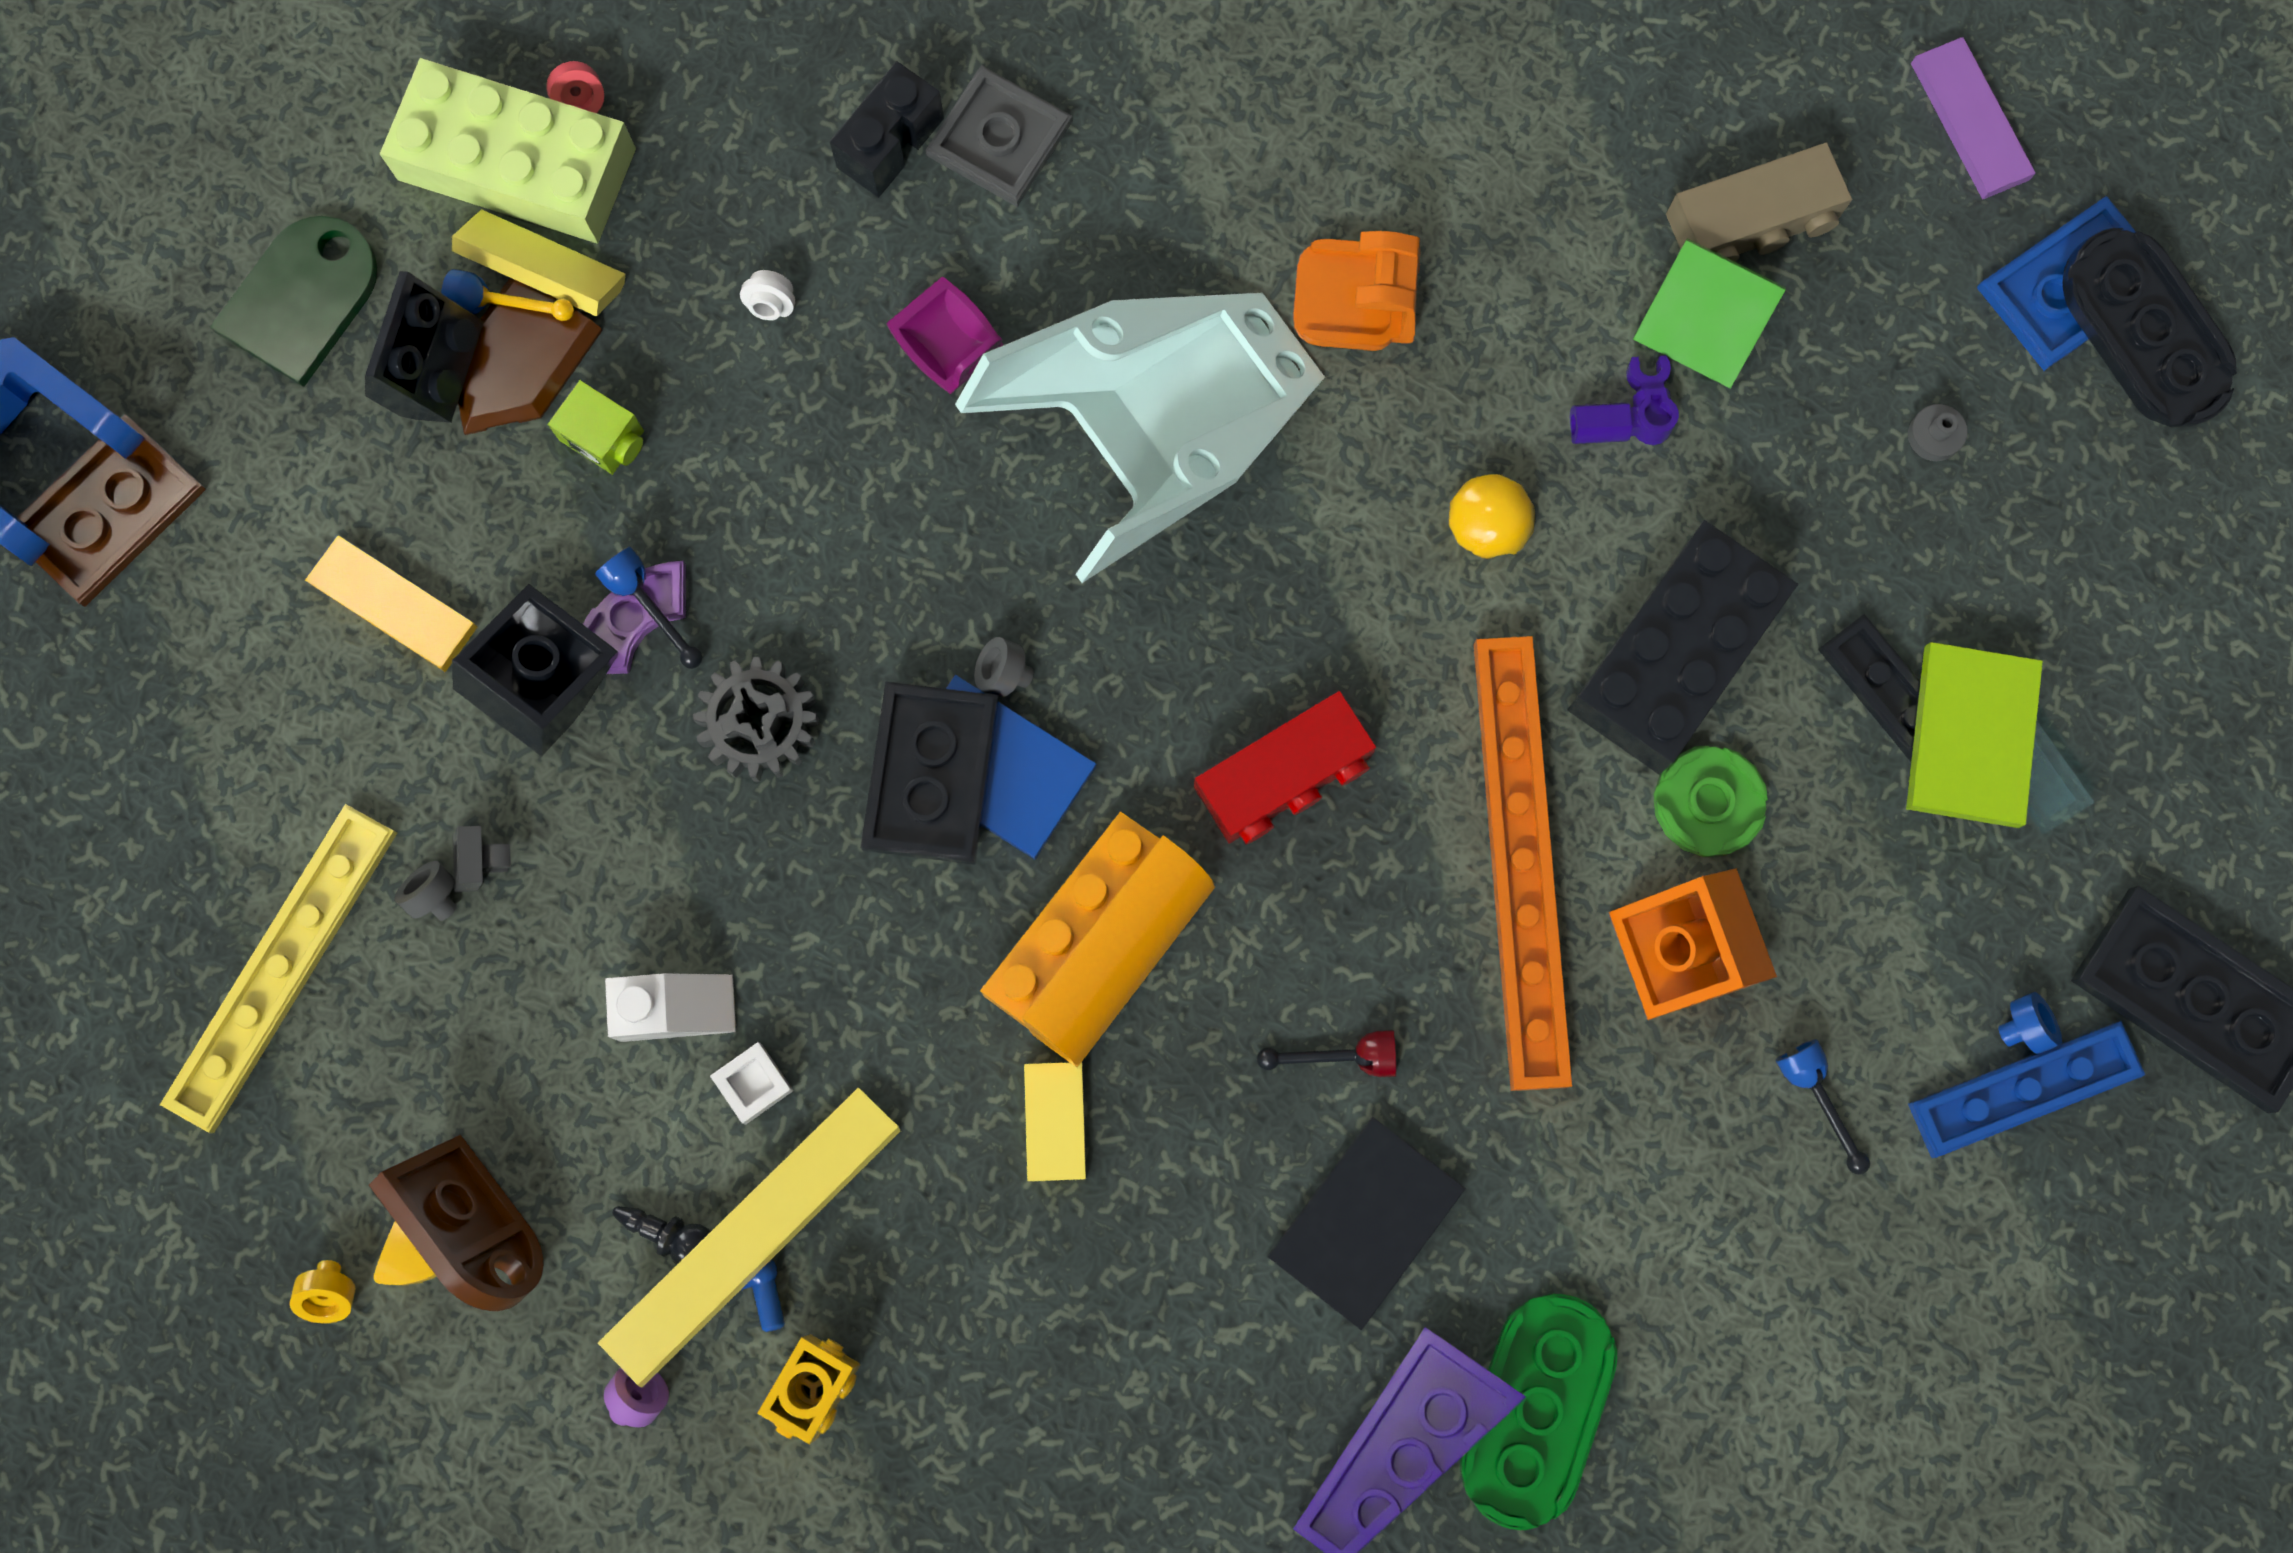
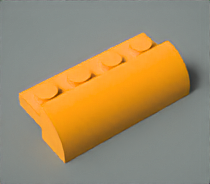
(1099, 938)

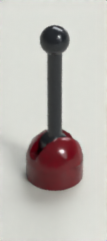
(1373, 1054)

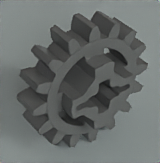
(777, 711)

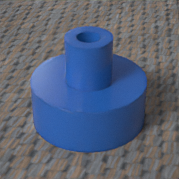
(2031, 1023)

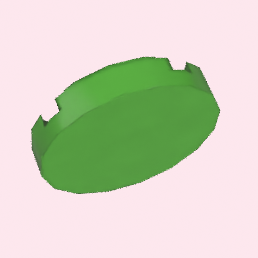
(1698, 815)

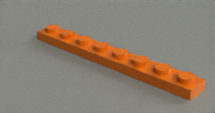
(1522, 864)

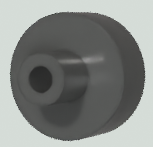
(1937, 432)
(1002, 667)
(427, 892)

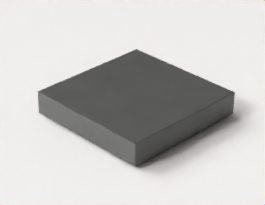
(999, 135)

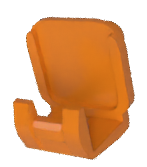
(1358, 291)

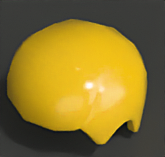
(1492, 516)

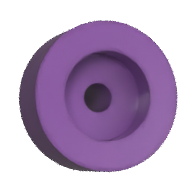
(632, 1404)

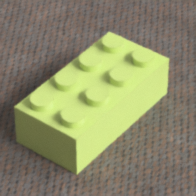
(508, 150)

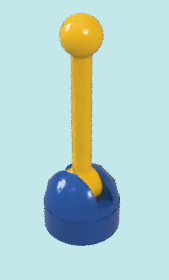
(473, 295)

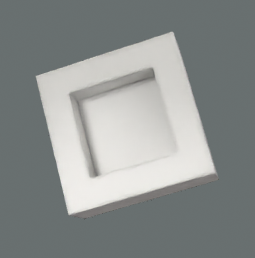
(751, 1083)

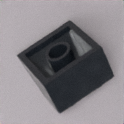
(532, 669)

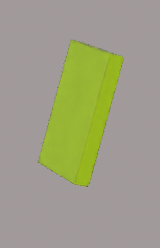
(1974, 735)

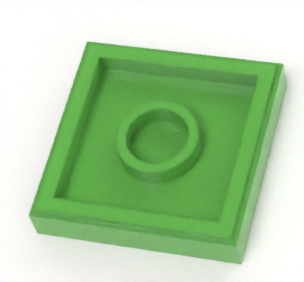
(1709, 313)

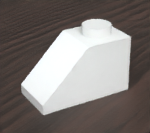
(669, 1006)

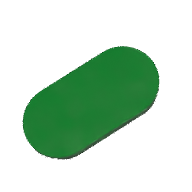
(1546, 1440)

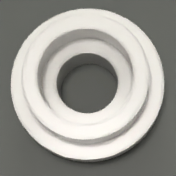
(768, 295)

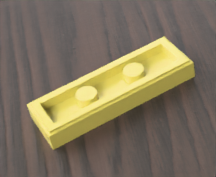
(538, 262)

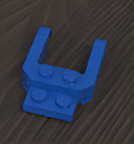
(22, 375)

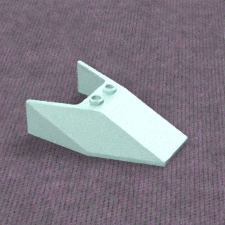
(1166, 392)

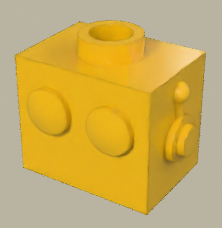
(790, 1406)

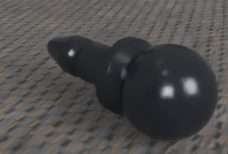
(672, 1238)

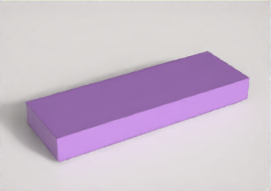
(1973, 118)

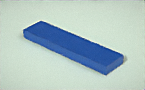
(2026, 1089)

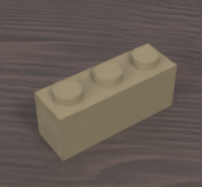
(1763, 205)

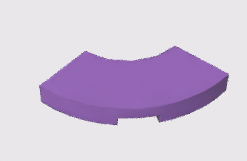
(625, 622)

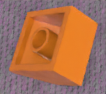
(1692, 943)

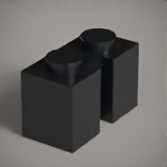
(893, 114)

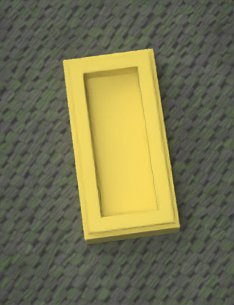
(1054, 1122)

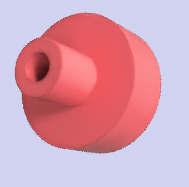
(576, 86)

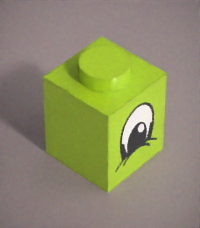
(597, 428)

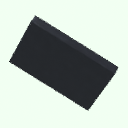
(930, 773)
(1366, 1223)

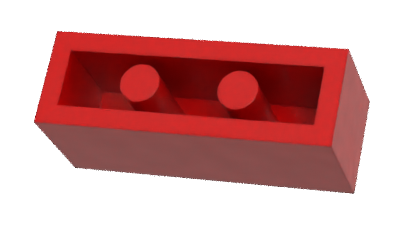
(1285, 769)

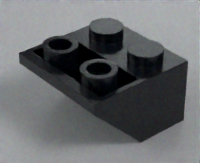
(421, 352)

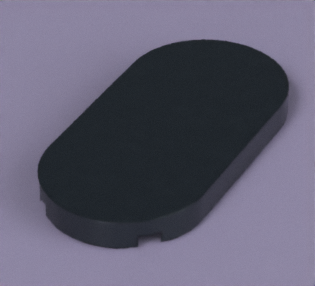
(2149, 327)

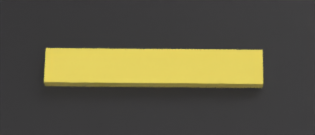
(278, 969)
(748, 1238)

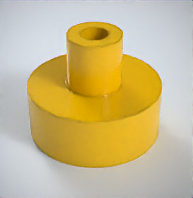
(323, 1294)

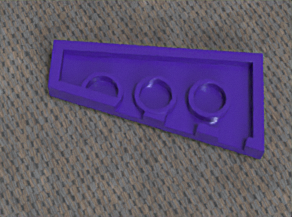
(1411, 1437)

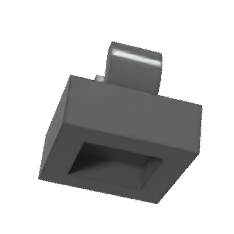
(473, 858)

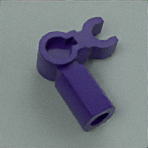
(1649, 418)

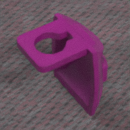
(944, 334)

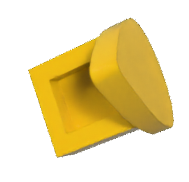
(401, 1261)

